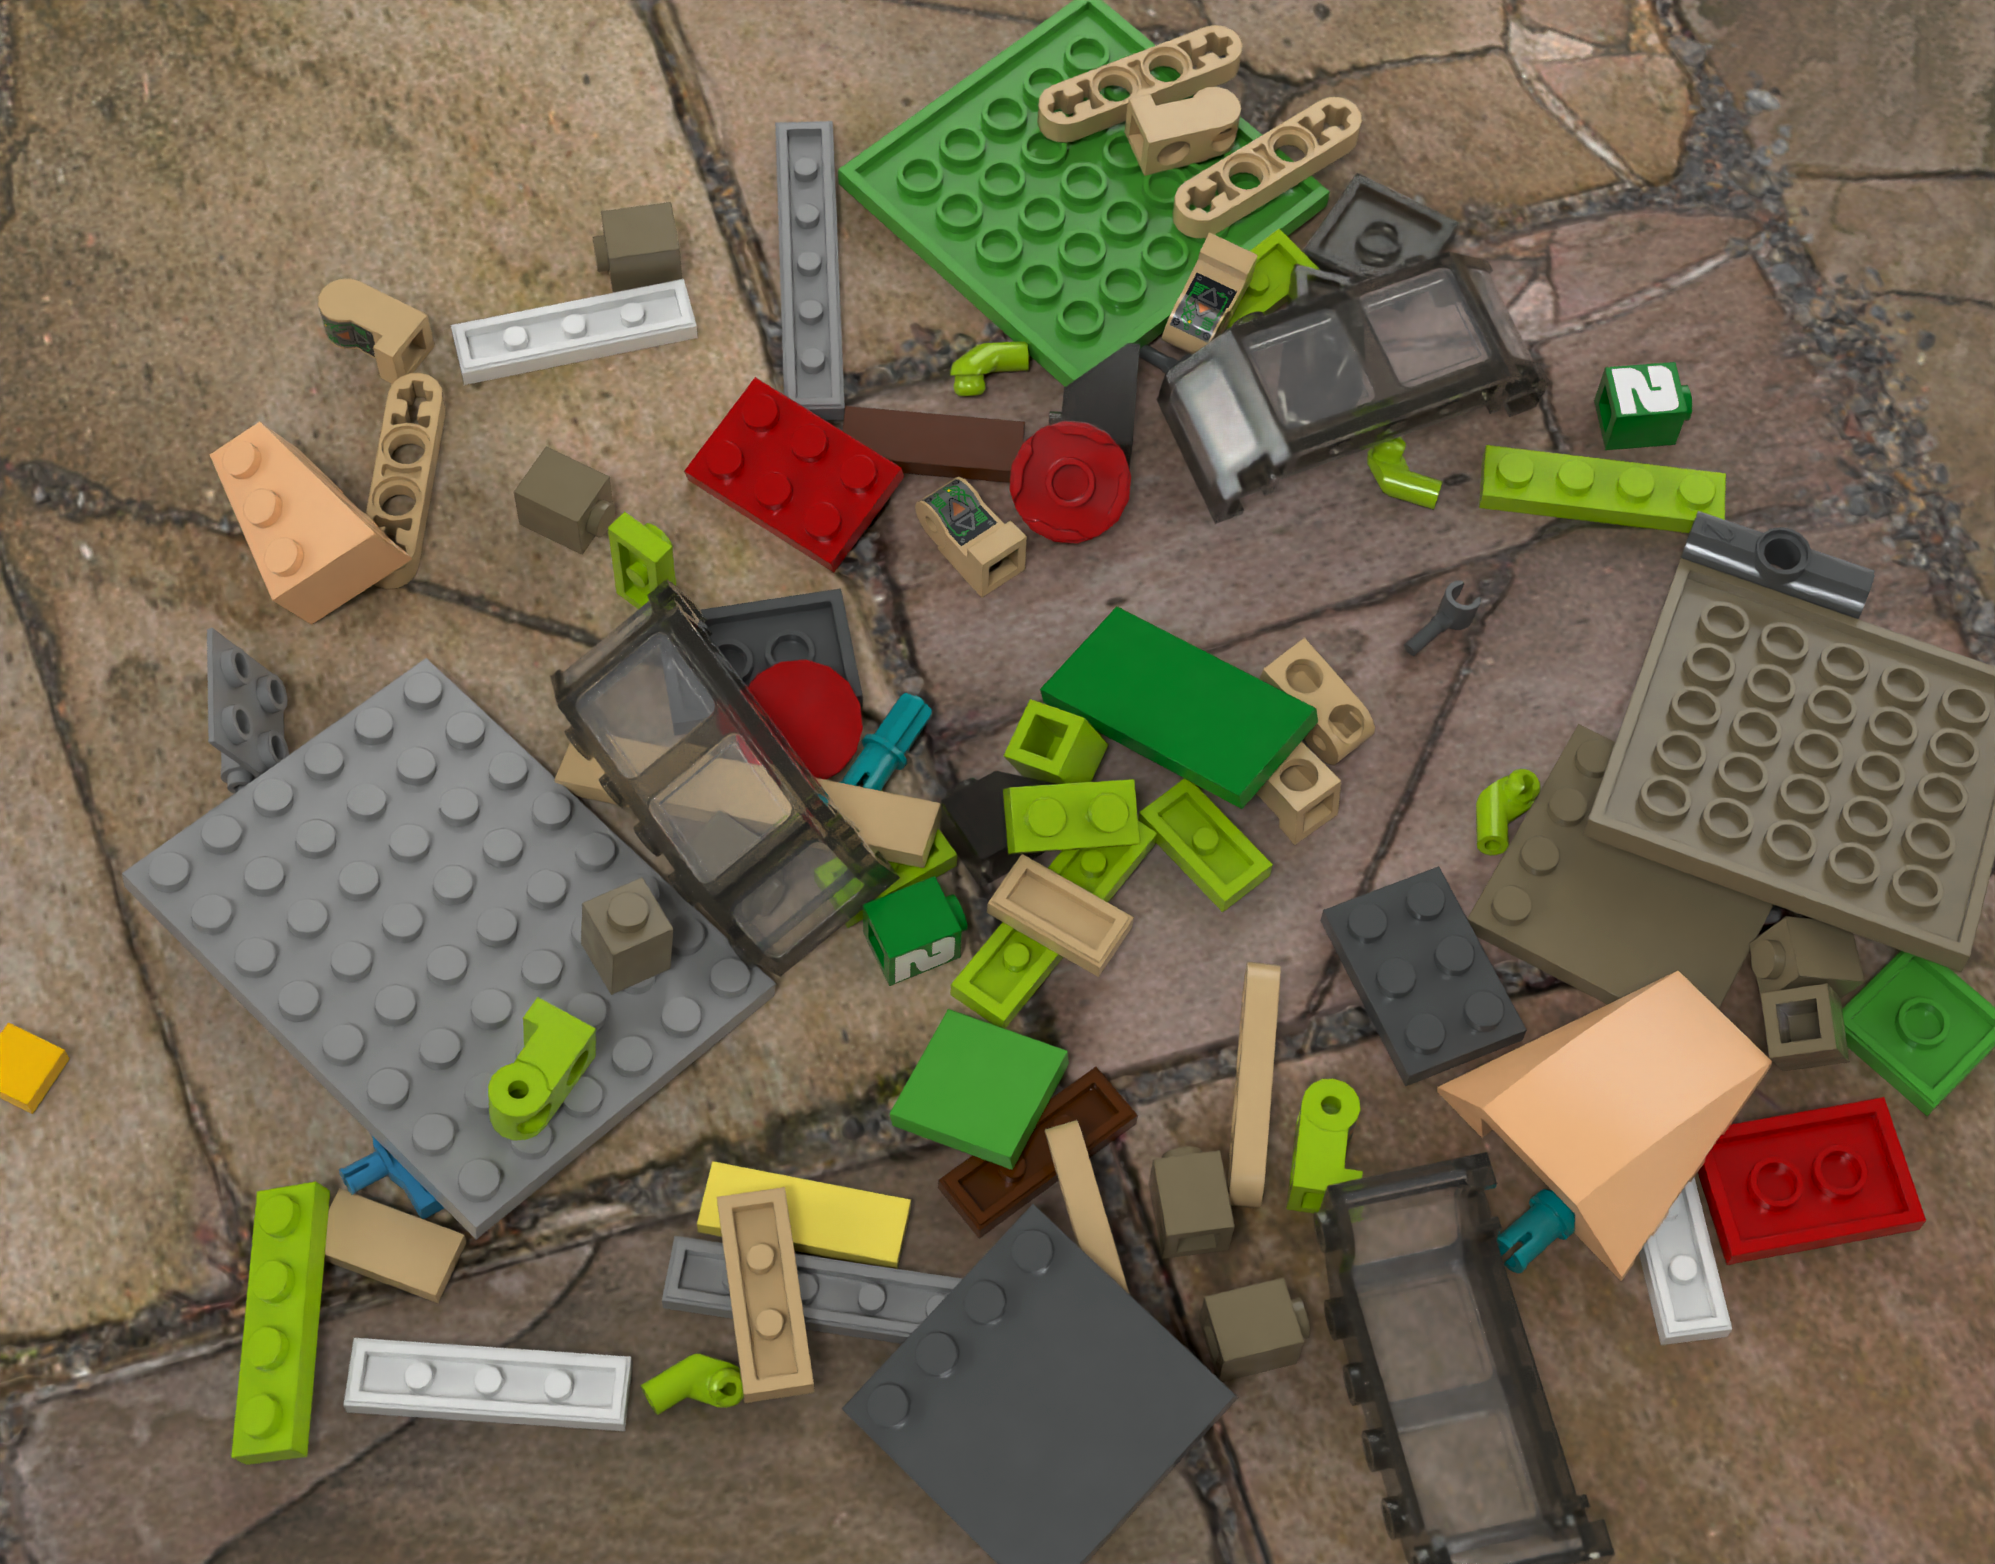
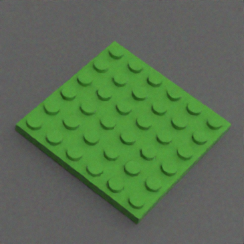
(1047, 233)

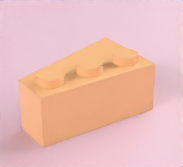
(301, 526)

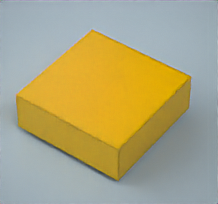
(27, 1067)

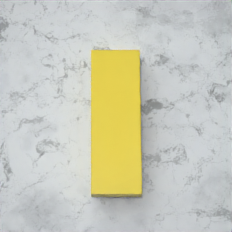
(822, 1216)

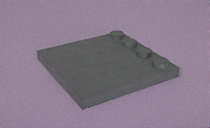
(1039, 1401)

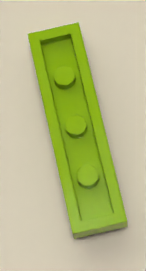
(1598, 489)
(1015, 966)
(281, 1324)

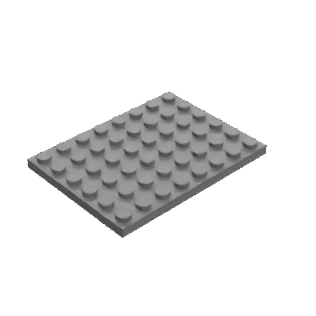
(403, 911)

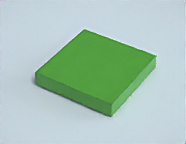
(1920, 1028)
(979, 1089)

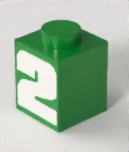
(1642, 405)
(914, 930)

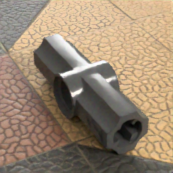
(1804, 574)

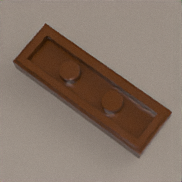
(938, 442)
(991, 1193)

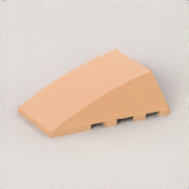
(1618, 1107)

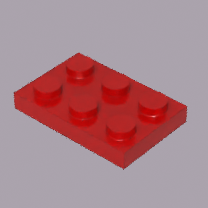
(794, 474)
(1809, 1182)

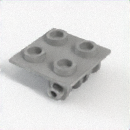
(243, 712)

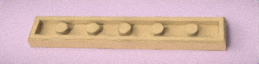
(887, 822)

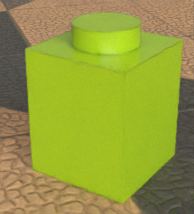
(1055, 746)

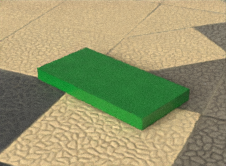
(1180, 706)

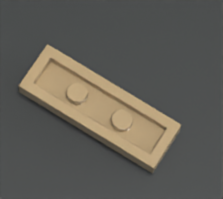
(765, 1295)

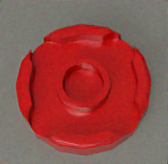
(1070, 481)
(812, 711)

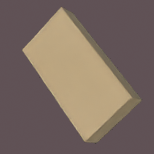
(1060, 915)
(391, 1245)

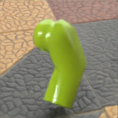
(985, 359)
(1396, 478)
(1500, 806)
(695, 1378)

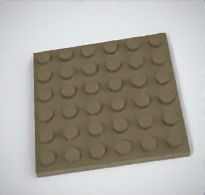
(1809, 764)

